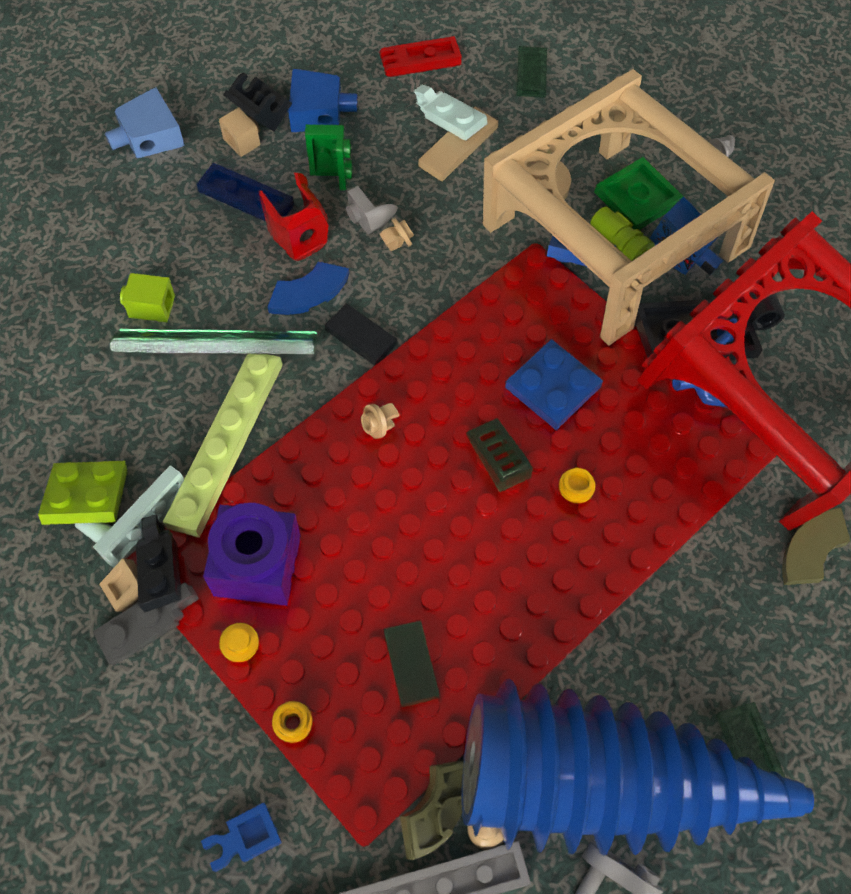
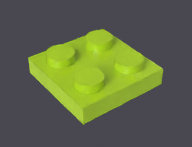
(83, 492)

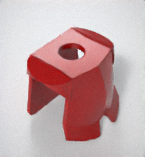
(288, 229)

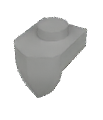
(363, 211)

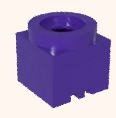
(252, 553)

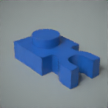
(249, 836)

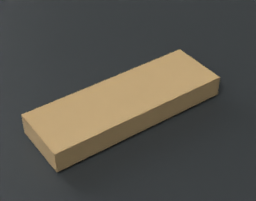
(452, 150)

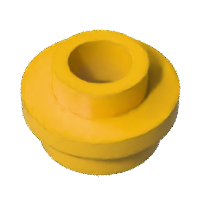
(287, 710)

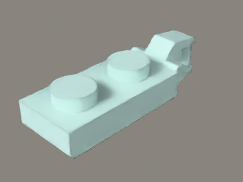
(449, 112)

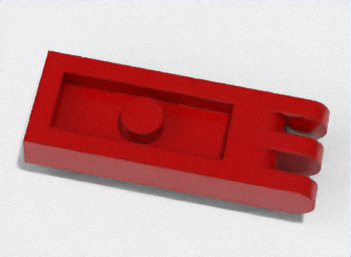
(420, 56)

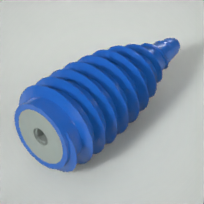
(607, 774)

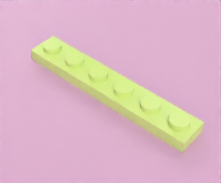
(222, 445)

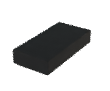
(361, 334)

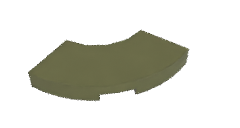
(810, 546)
(436, 814)

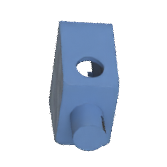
(145, 126)

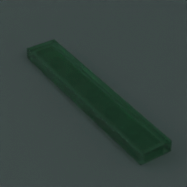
(214, 341)

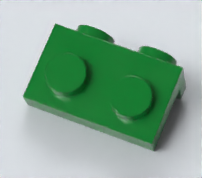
(328, 152)

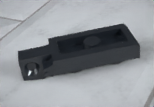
(157, 566)

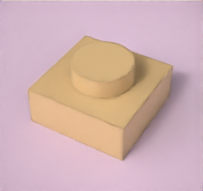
(121, 585)

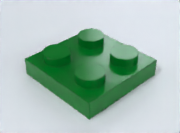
(638, 193)

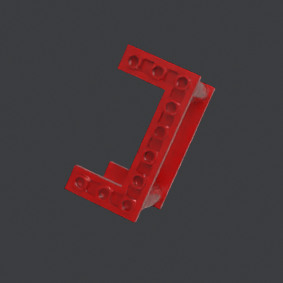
(696, 358)

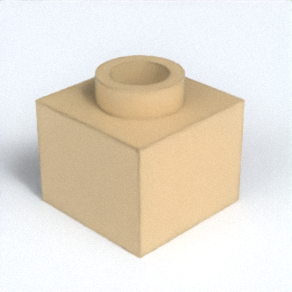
(240, 131)

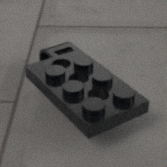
(656, 317)

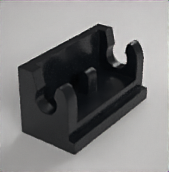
(258, 101)

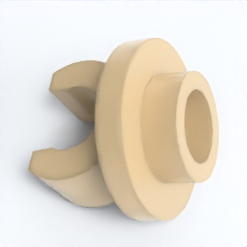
(397, 235)
(378, 420)

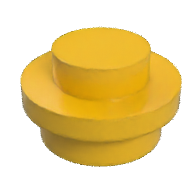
(577, 485)
(239, 642)

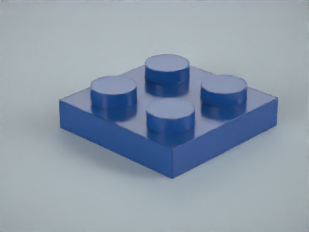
(553, 384)

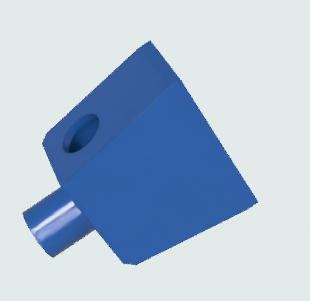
(317, 100)

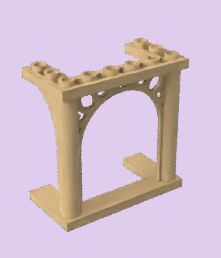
(616, 114)

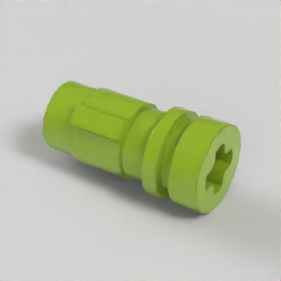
(620, 233)

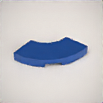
(304, 293)

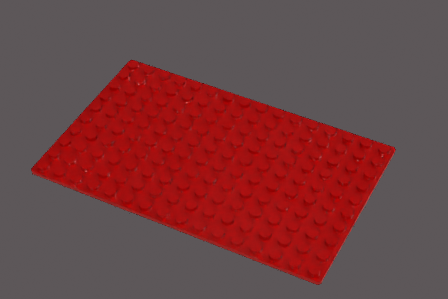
(424, 534)

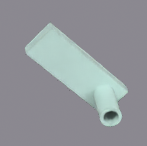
(121, 538)

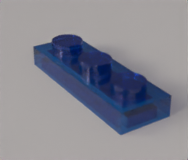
(241, 192)

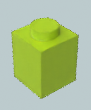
(147, 297)

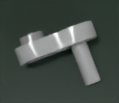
(636, 880)

